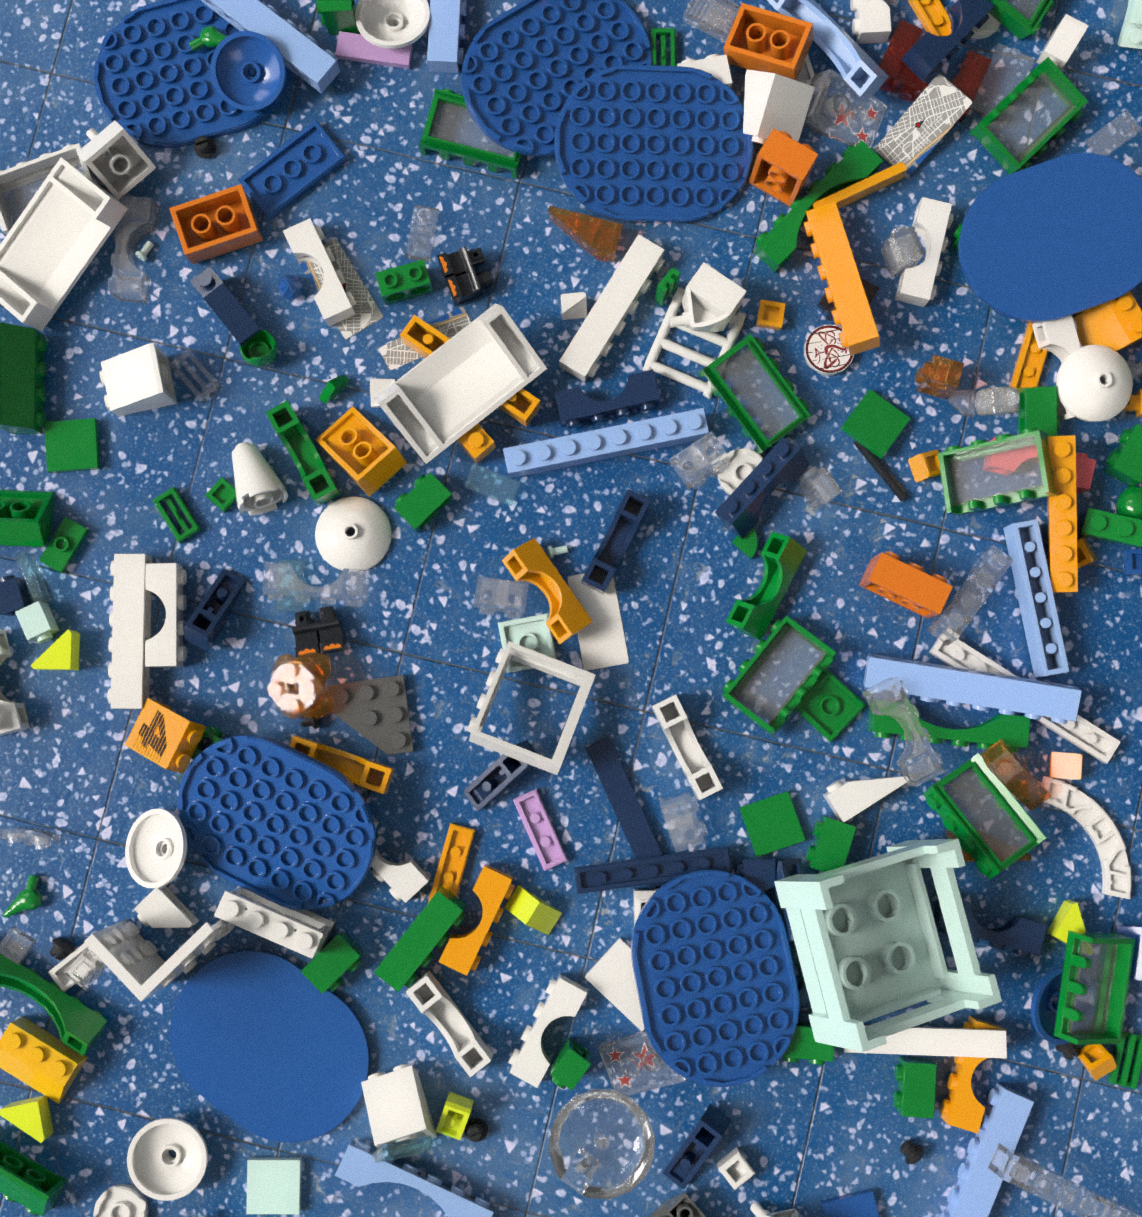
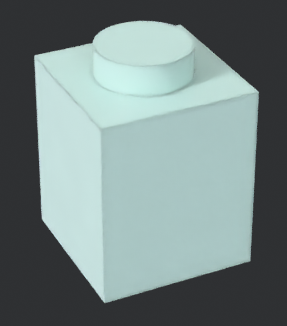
(37, 622)

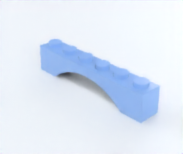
(849, 58)
(361, 1169)

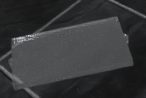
(1003, 75)

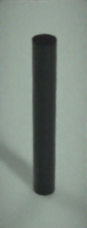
(883, 472)

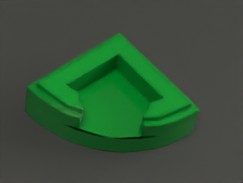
(333, 388)
(748, 544)

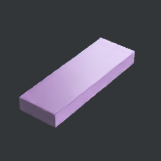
(357, 48)
(540, 829)

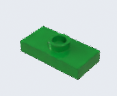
(64, 545)

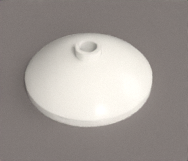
(377, 18)
(1081, 387)
(368, 543)
(156, 848)
(155, 1170)

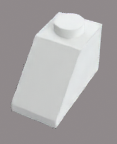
(1063, 41)
(164, 910)

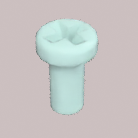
(144, 251)
(556, 551)

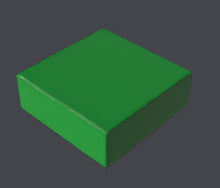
(222, 494)

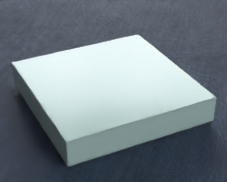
(529, 633)
(274, 1185)

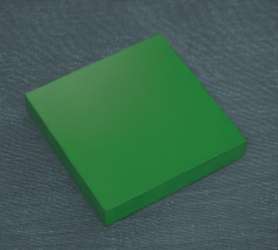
(875, 423)
(72, 445)
(829, 706)
(772, 823)

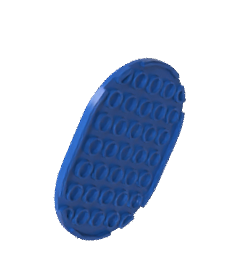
(535, 58)
(159, 85)
(653, 144)
(1055, 238)
(277, 822)
(715, 978)
(269, 1046)

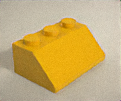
(39, 1059)

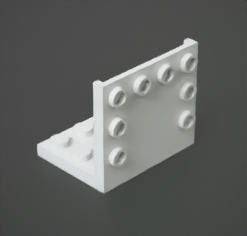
(138, 963)

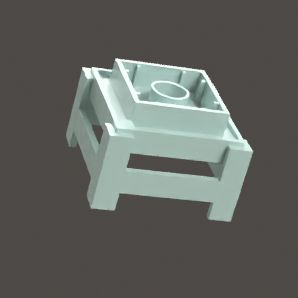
(875, 946)

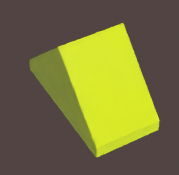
(61, 654)
(533, 910)
(1066, 919)
(30, 1116)
(454, 1116)

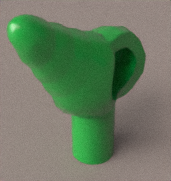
(208, 37)
(26, 899)

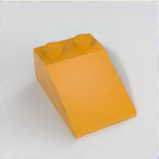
(1111, 324)
(361, 451)

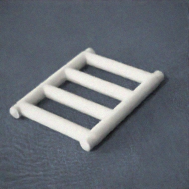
(661, 342)

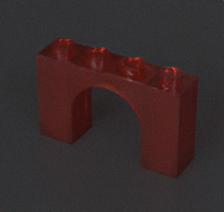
(909, 86)

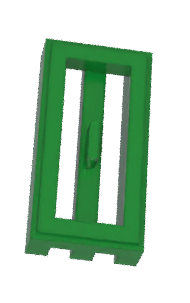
(662, 32)
(664, 290)
(187, 532)
(1136, 1063)

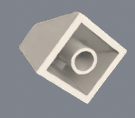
(774, 103)
(138, 381)
(397, 1106)

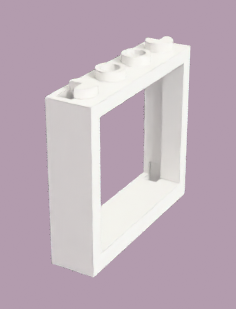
(545, 664)

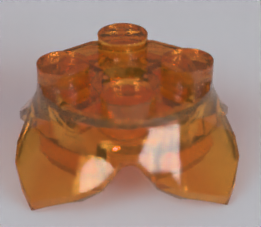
(311, 674)

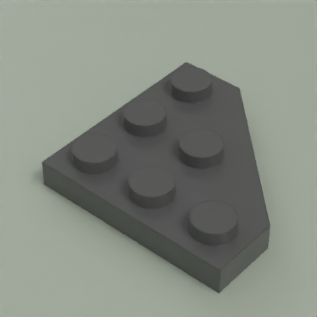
(376, 711)

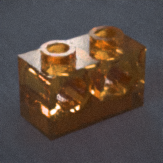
(939, 377)

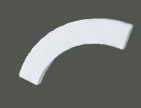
(1102, 831)

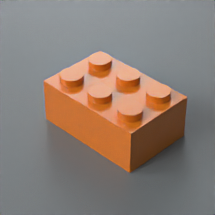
(768, 42)
(782, 167)
(216, 224)
(906, 584)

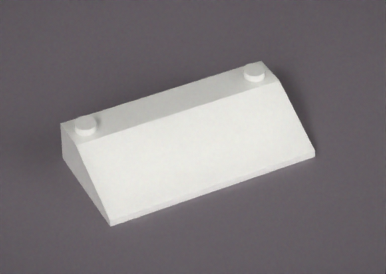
(54, 243)
(461, 383)

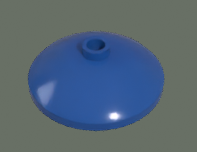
(232, 67)
(1045, 1005)

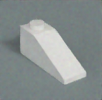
(856, 795)

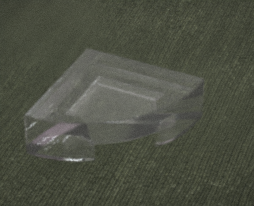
(963, 401)

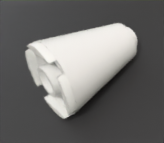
(255, 481)

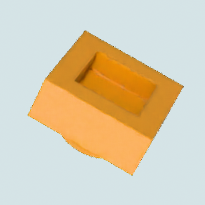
(770, 314)

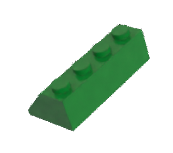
(22, 379)
(25, 517)
(28, 1181)

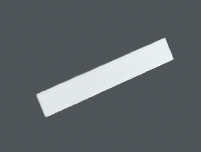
(944, 1042)

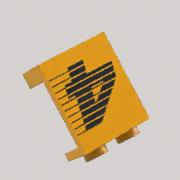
(165, 736)

